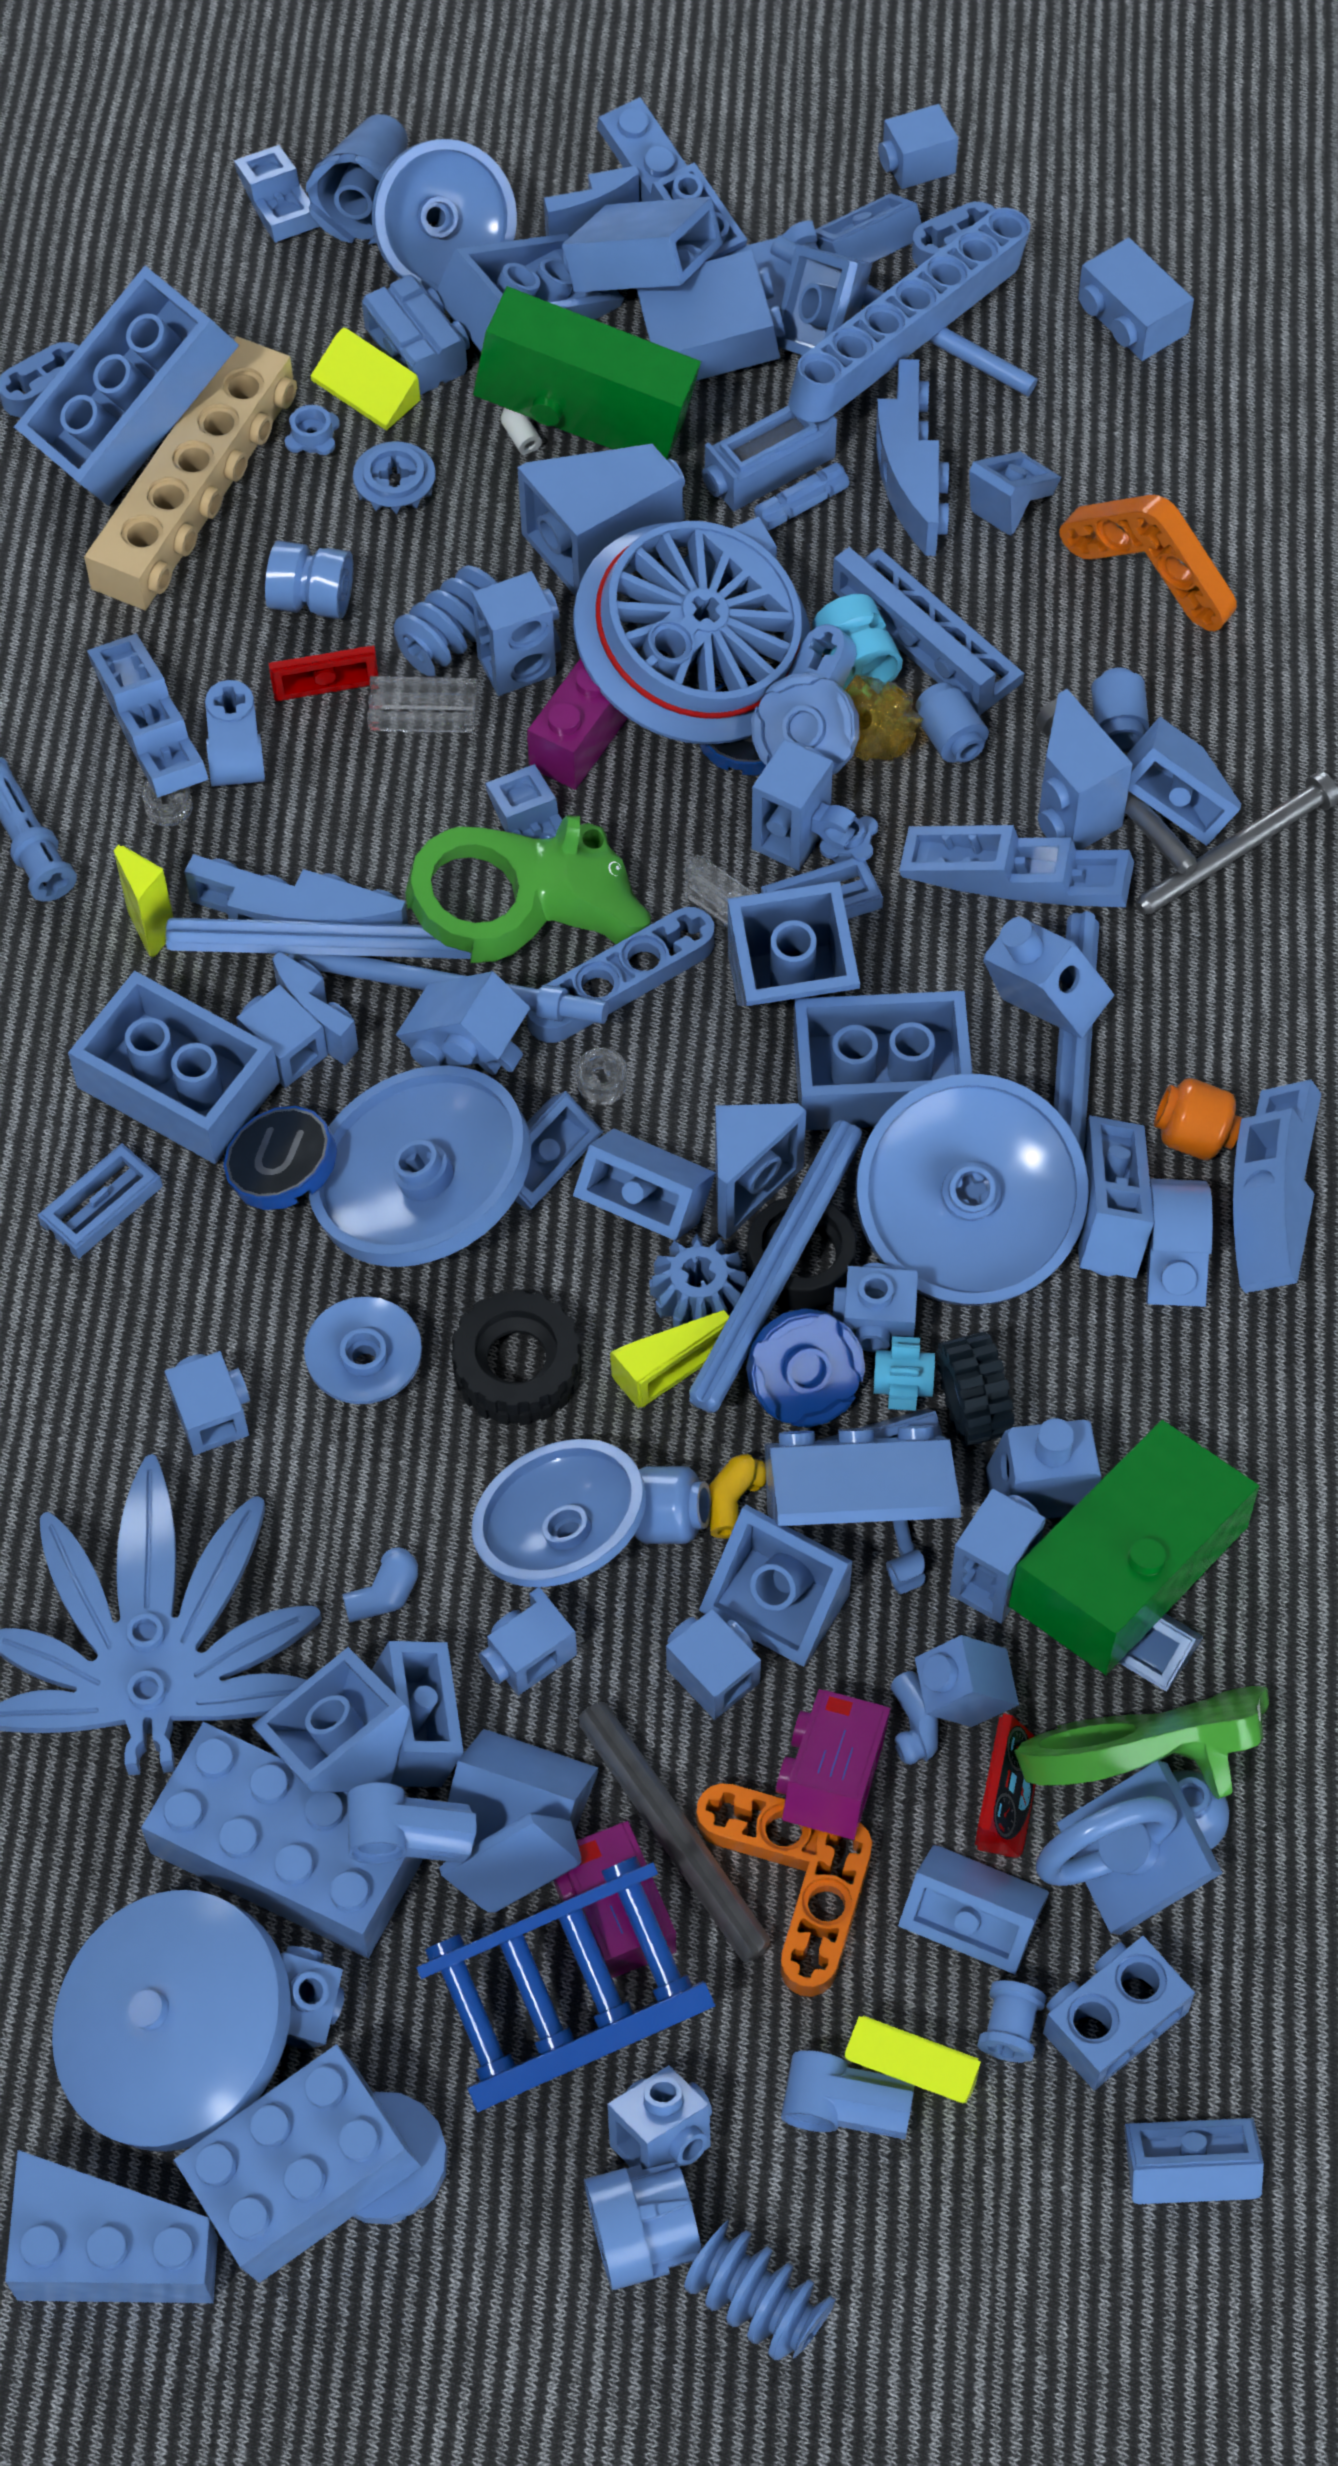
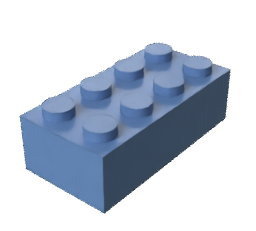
(126, 385)
(269, 1839)

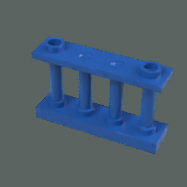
(557, 2046)

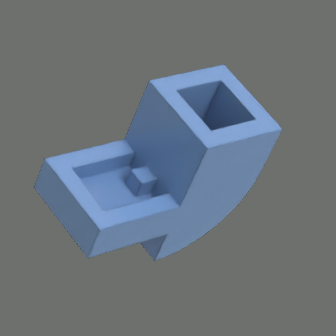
(1179, 1242)

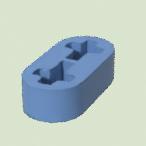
(945, 228)
(32, 377)
(831, 667)

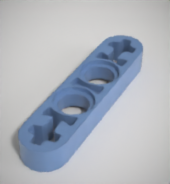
(627, 981)

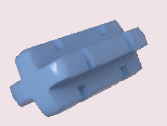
(802, 496)

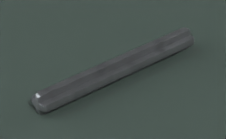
(674, 1832)

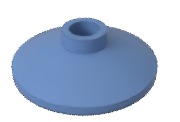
(360, 1328)

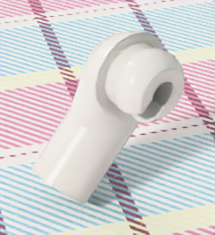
(521, 431)

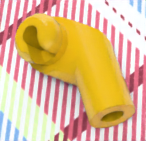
(728, 1486)

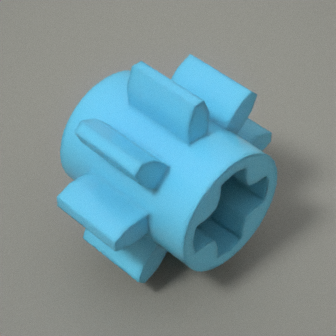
(904, 1373)

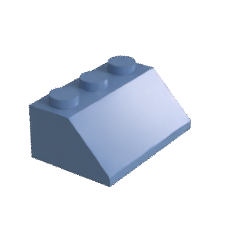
(860, 1477)

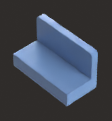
(973, 1908)

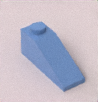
(1118, 1198)

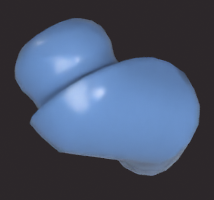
(388, 1590)
(923, 1733)

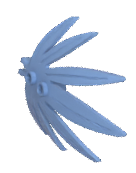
(148, 1659)

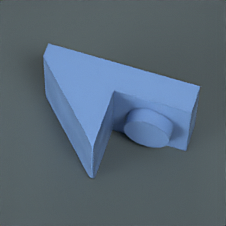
(1006, 485)

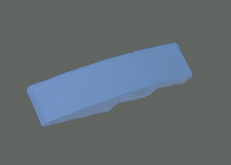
(147, 715)
(1001, 865)

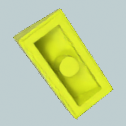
(367, 379)
(145, 897)
(913, 2059)

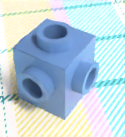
(877, 1304)
(314, 1996)
(660, 2121)

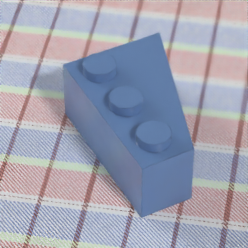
(103, 2241)

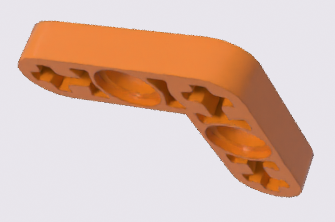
(1160, 531)
(807, 1854)

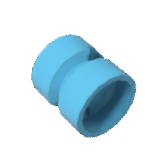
(863, 623)

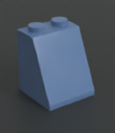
(590, 499)
(790, 944)

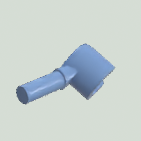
(908, 1569)

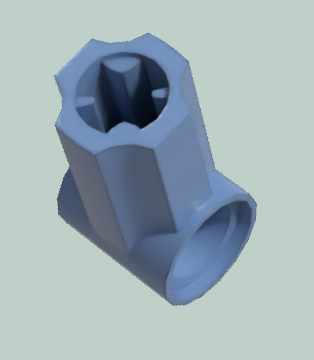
(391, 1826)
(830, 2095)

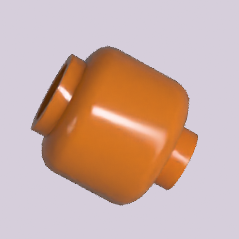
(1197, 1119)

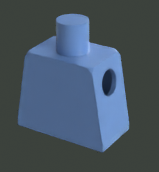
(1027, 970)
(1046, 1465)

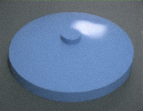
(423, 1166)
(972, 1189)
(171, 2020)

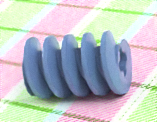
(441, 621)
(757, 2294)

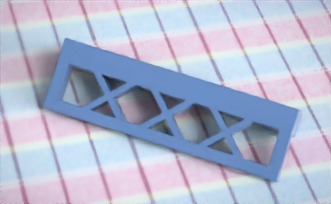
(920, 636)

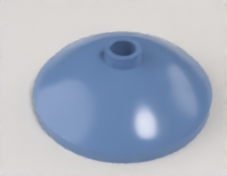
(465, 190)
(559, 1513)

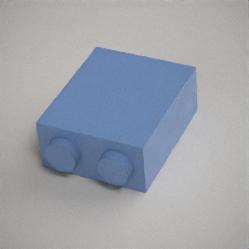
(642, 244)
(717, 315)

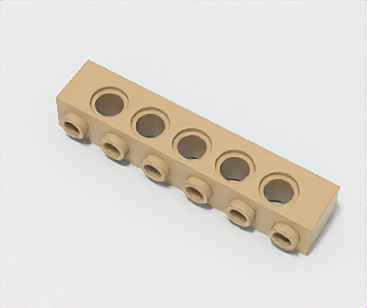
(190, 475)

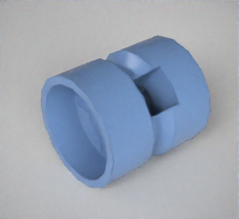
(315, 580)

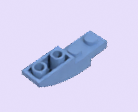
(663, 174)
(911, 461)
(267, 897)
(1269, 1186)

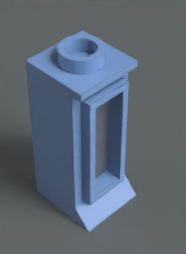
(767, 456)

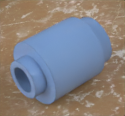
(1121, 706)
(951, 723)

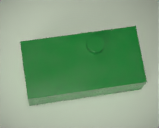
(583, 375)
(1133, 1546)

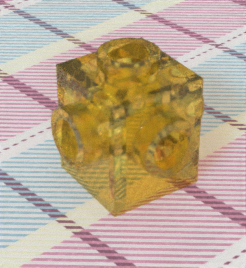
(884, 718)

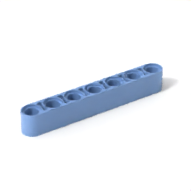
(908, 315)

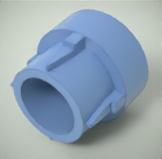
(642, 2222)

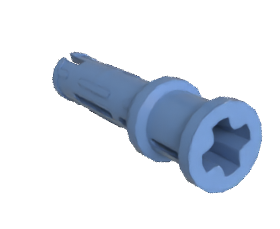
(32, 844)

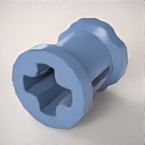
(1012, 2021)

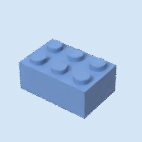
(873, 1050)
(174, 1066)
(297, 2164)

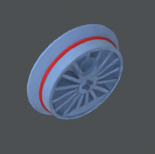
(690, 625)

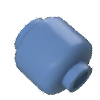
(675, 1505)

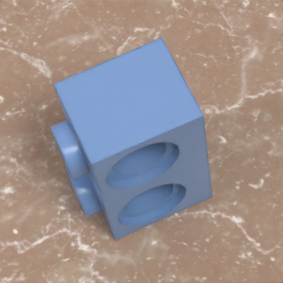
(516, 632)
(991, 1549)
(1128, 2021)

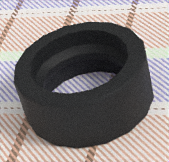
(814, 1290)

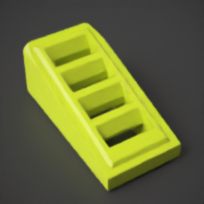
(664, 1359)

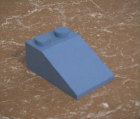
(531, 265)

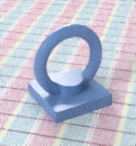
(1131, 1849)

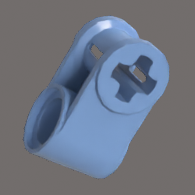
(233, 739)

